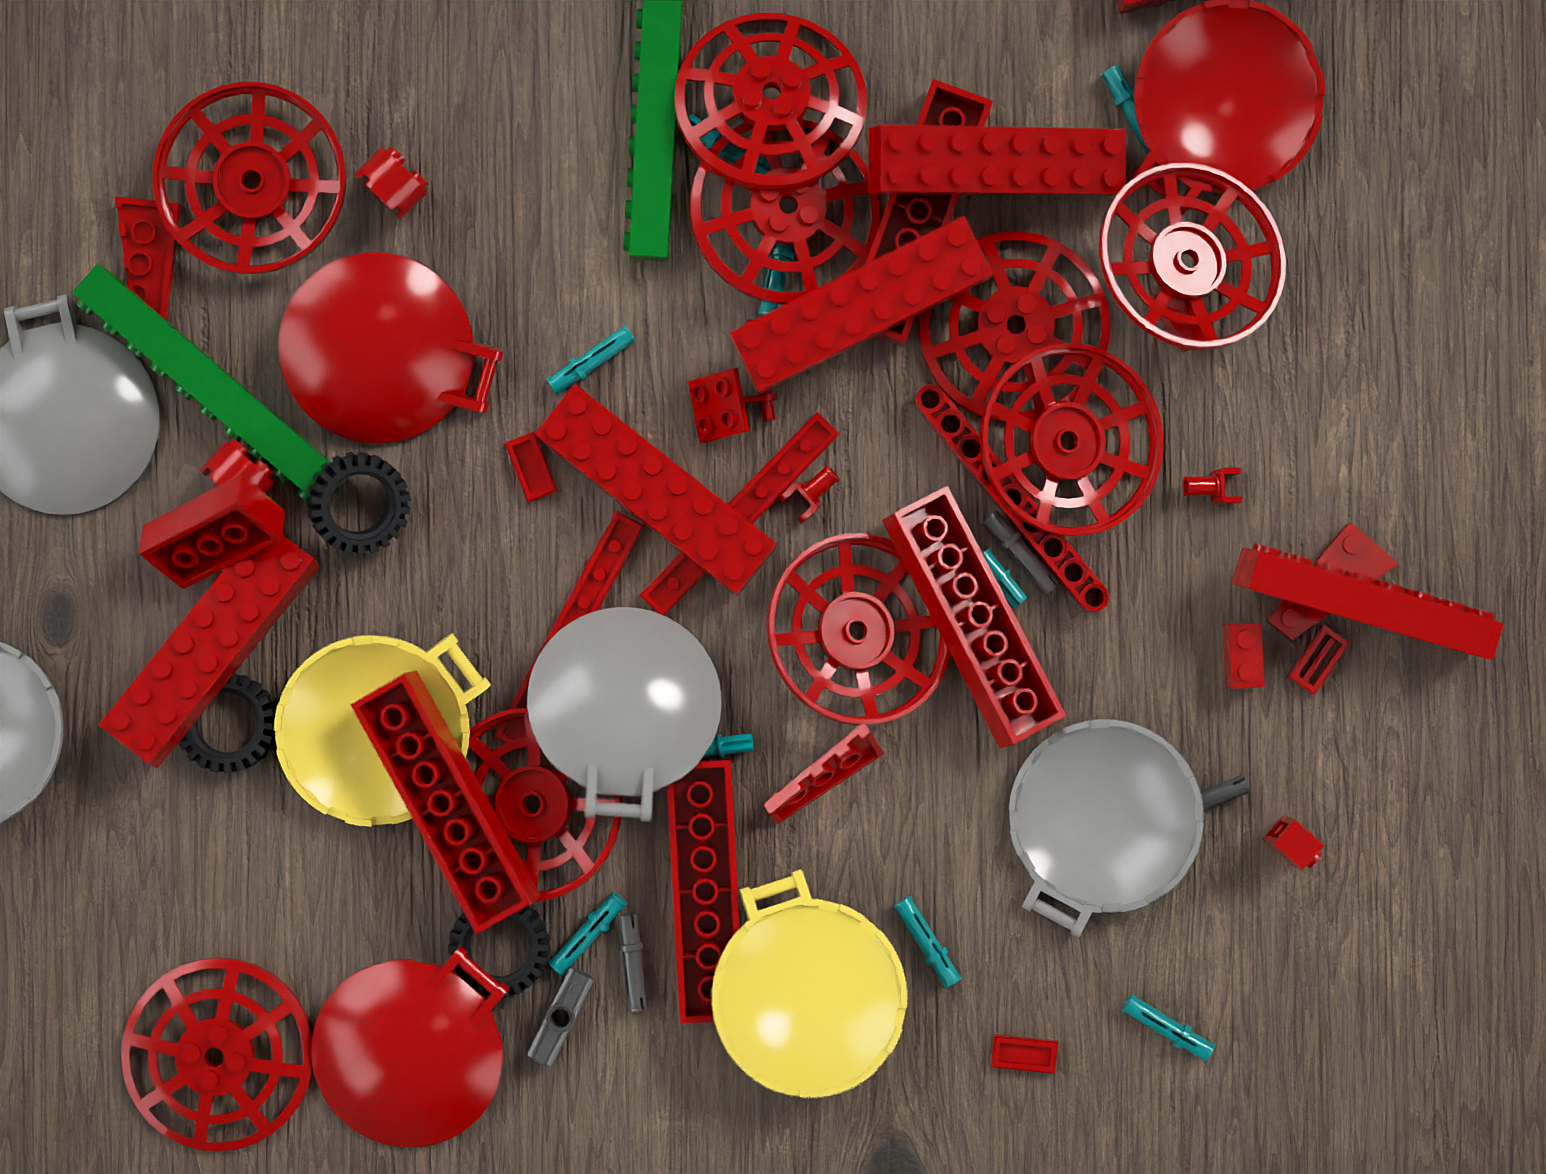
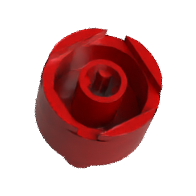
(392, 182)
(231, 461)

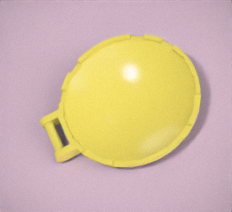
(324, 742)
(807, 993)

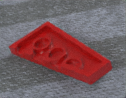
(148, 250)
(1348, 551)
(828, 771)

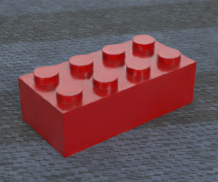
(212, 532)

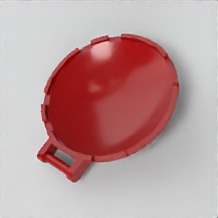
(1230, 93)
(380, 349)
(409, 1050)

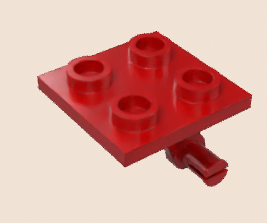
(721, 405)

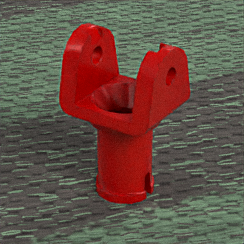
(1212, 486)
(812, 490)

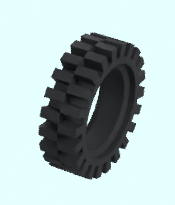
(329, 479)
(258, 745)
(536, 959)

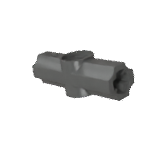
(551, 1034)

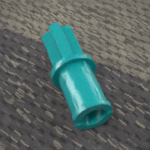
(1010, 589)
(730, 745)

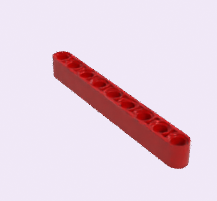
(1034, 539)

